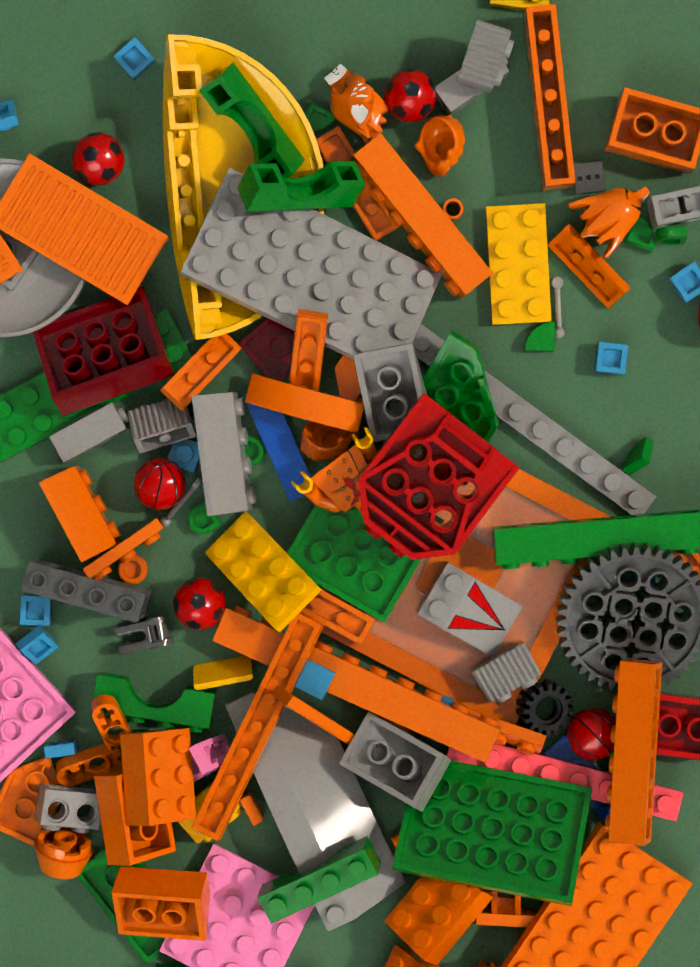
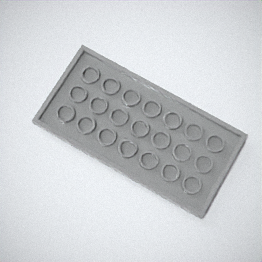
(313, 264)

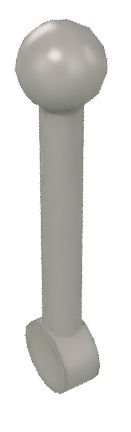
(557, 283)
(166, 520)

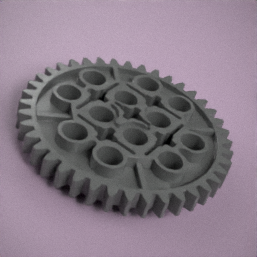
(602, 578)

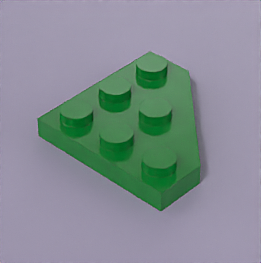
(461, 386)

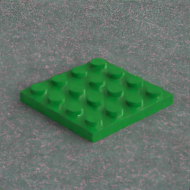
(351, 561)

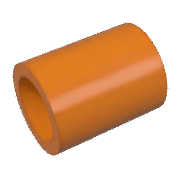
(453, 201)

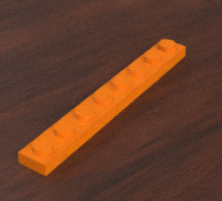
(257, 727)

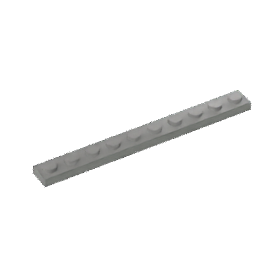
(551, 437)

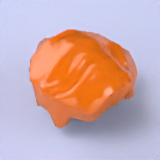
(441, 143)
(324, 442)

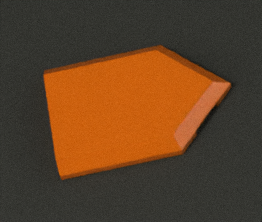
(20, 799)

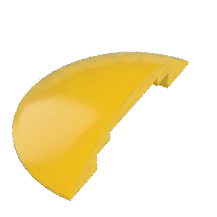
(203, 147)

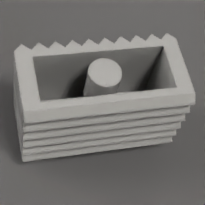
(484, 56)
(160, 425)
(506, 672)

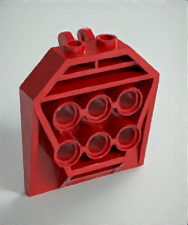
(413, 527)

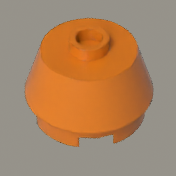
(63, 852)

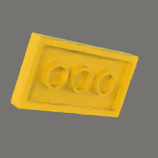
(518, 264)
(263, 571)

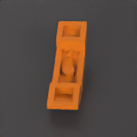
(305, 403)

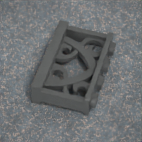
(74, 588)

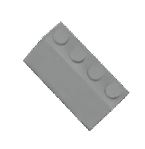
(223, 453)

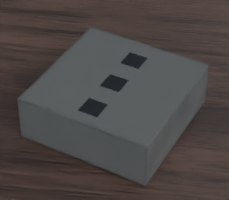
(589, 178)

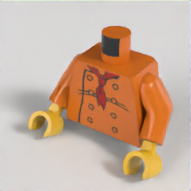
(337, 484)

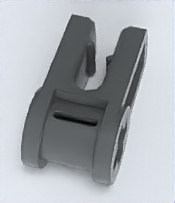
(154, 629)

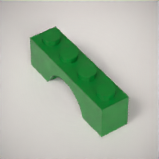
(234, 97)
(330, 187)
(191, 709)
(298, 891)

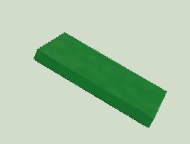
(99, 881)

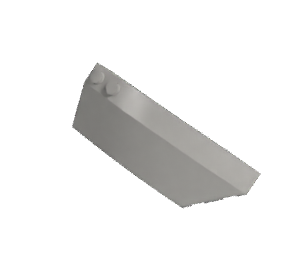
(319, 807)

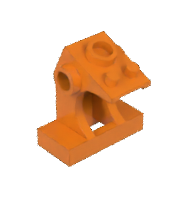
(505, 912)

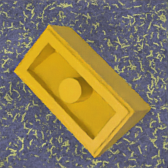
(222, 672)

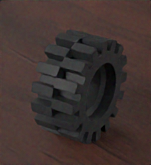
(556, 718)

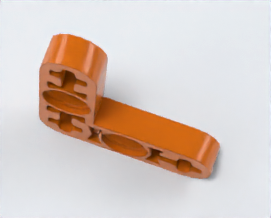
(109, 750)

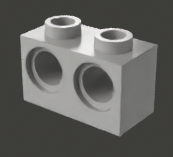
(674, 207)
(71, 800)

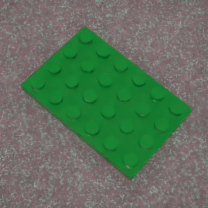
(498, 833)

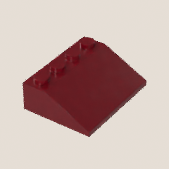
(102, 352)

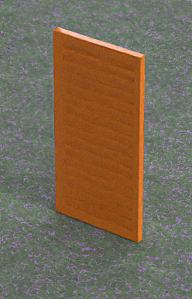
(79, 229)

